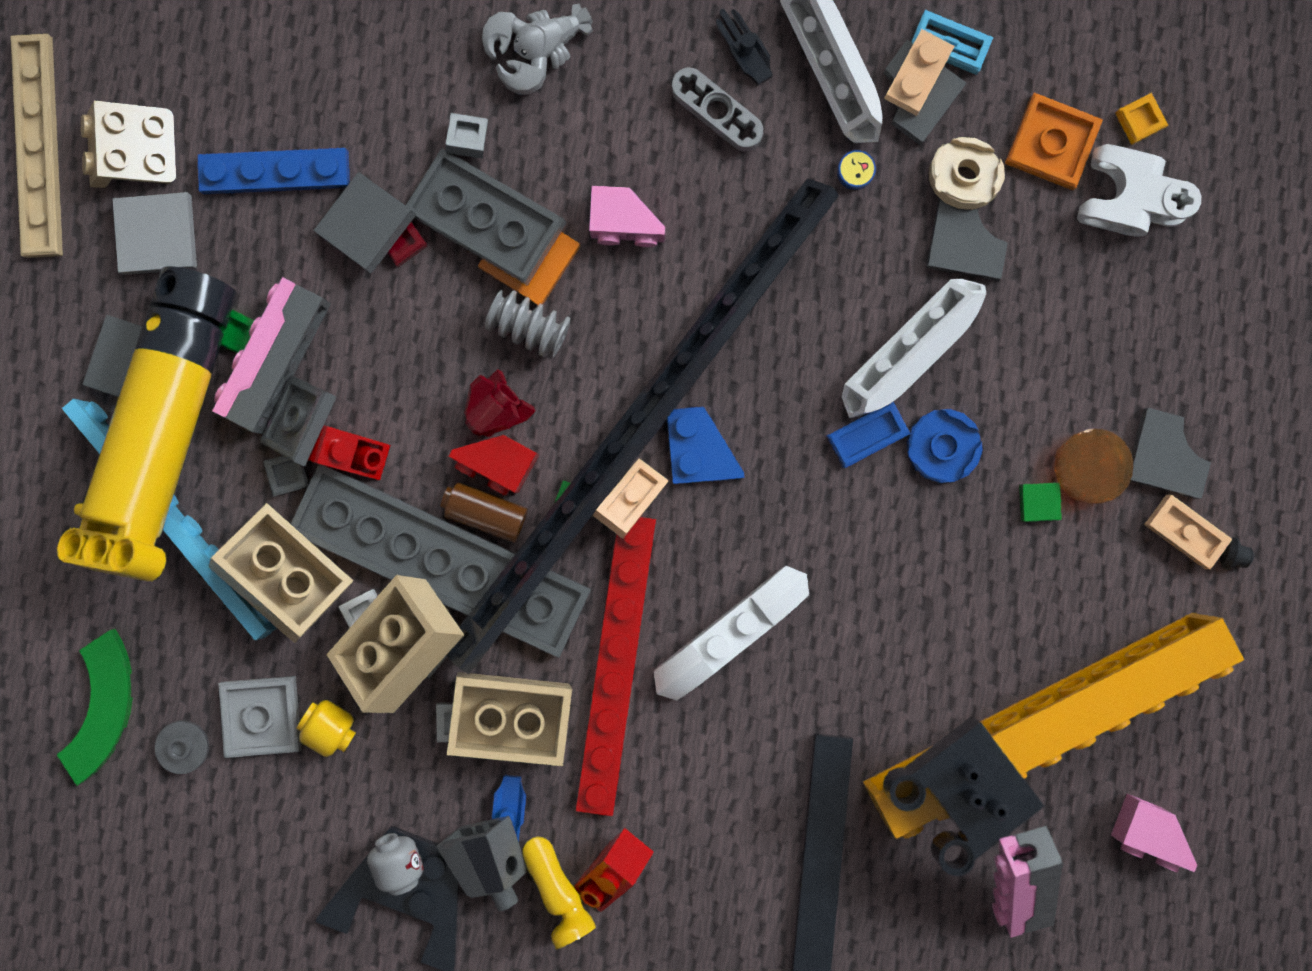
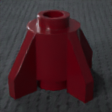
(494, 406)

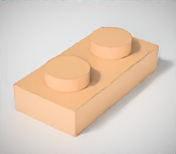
(919, 72)
(630, 498)
(1188, 532)

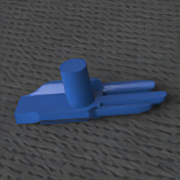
(510, 801)

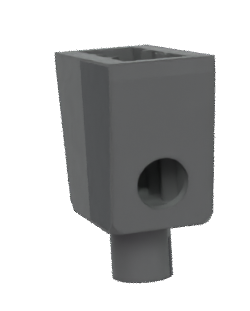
(486, 860)

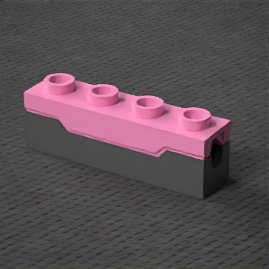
(271, 355)
(1027, 882)

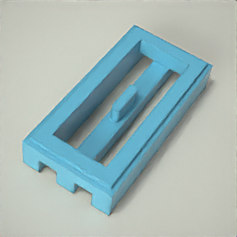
(961, 31)

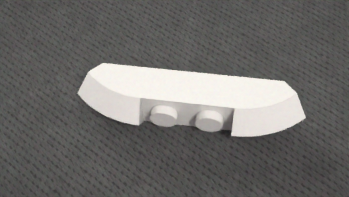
(837, 67)
(914, 347)
(731, 633)

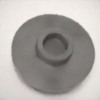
(181, 747)

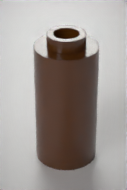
(484, 511)

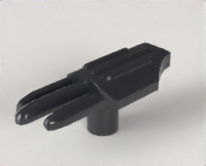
(747, 50)

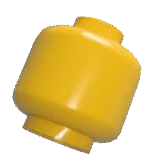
(326, 728)

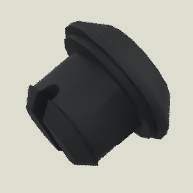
(1236, 555)

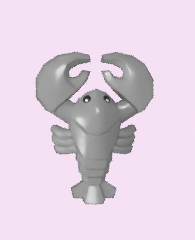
(534, 42)

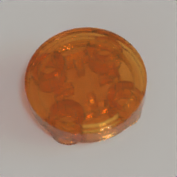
(1094, 466)

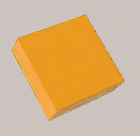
(1141, 118)

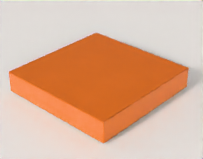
(1053, 141)
(547, 274)

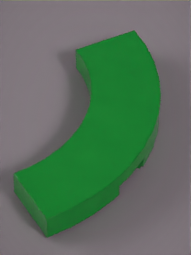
(108, 707)

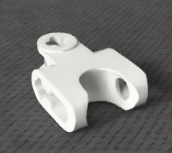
(1140, 193)

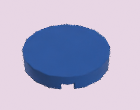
(932, 449)

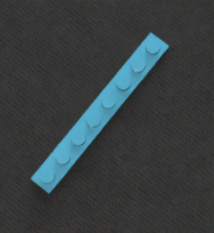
(181, 530)

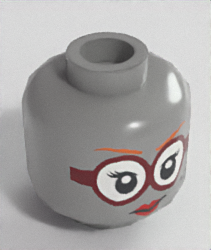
(395, 864)

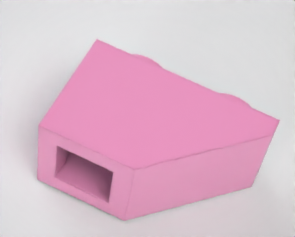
(621, 215)
(1152, 831)

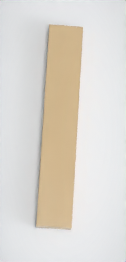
(36, 145)

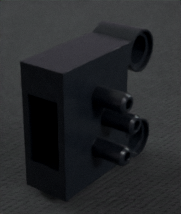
(974, 788)

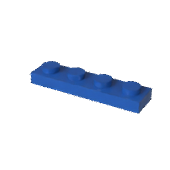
(273, 171)

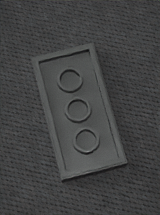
(485, 216)

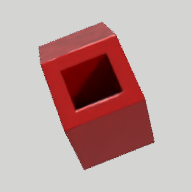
(350, 452)
(498, 459)
(613, 870)

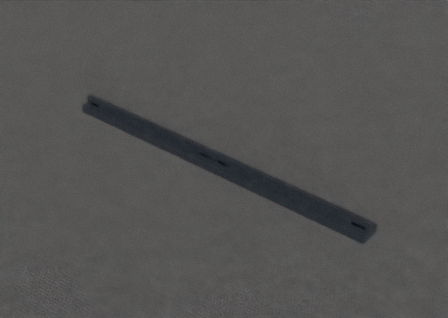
(616, 455)

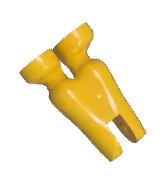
(556, 892)

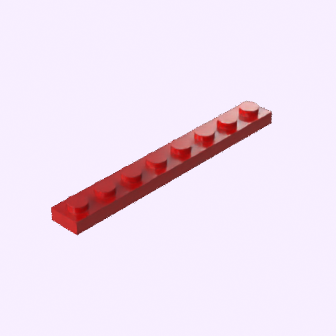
(615, 669)

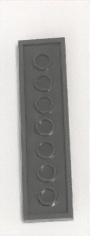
(409, 542)

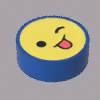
(856, 170)

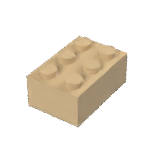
(280, 573)
(394, 644)
(509, 719)

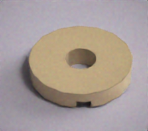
(958, 190)

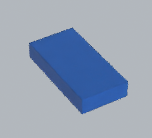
(868, 435)

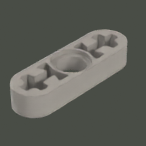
(690, 100)

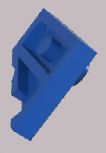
(699, 449)

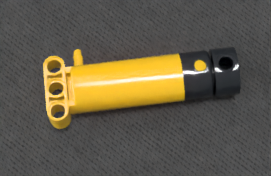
(151, 428)

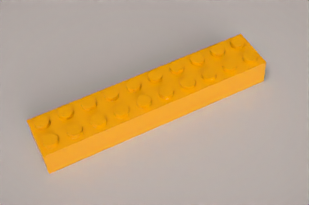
(1086, 705)

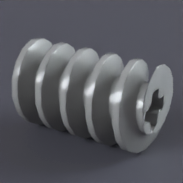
(527, 324)

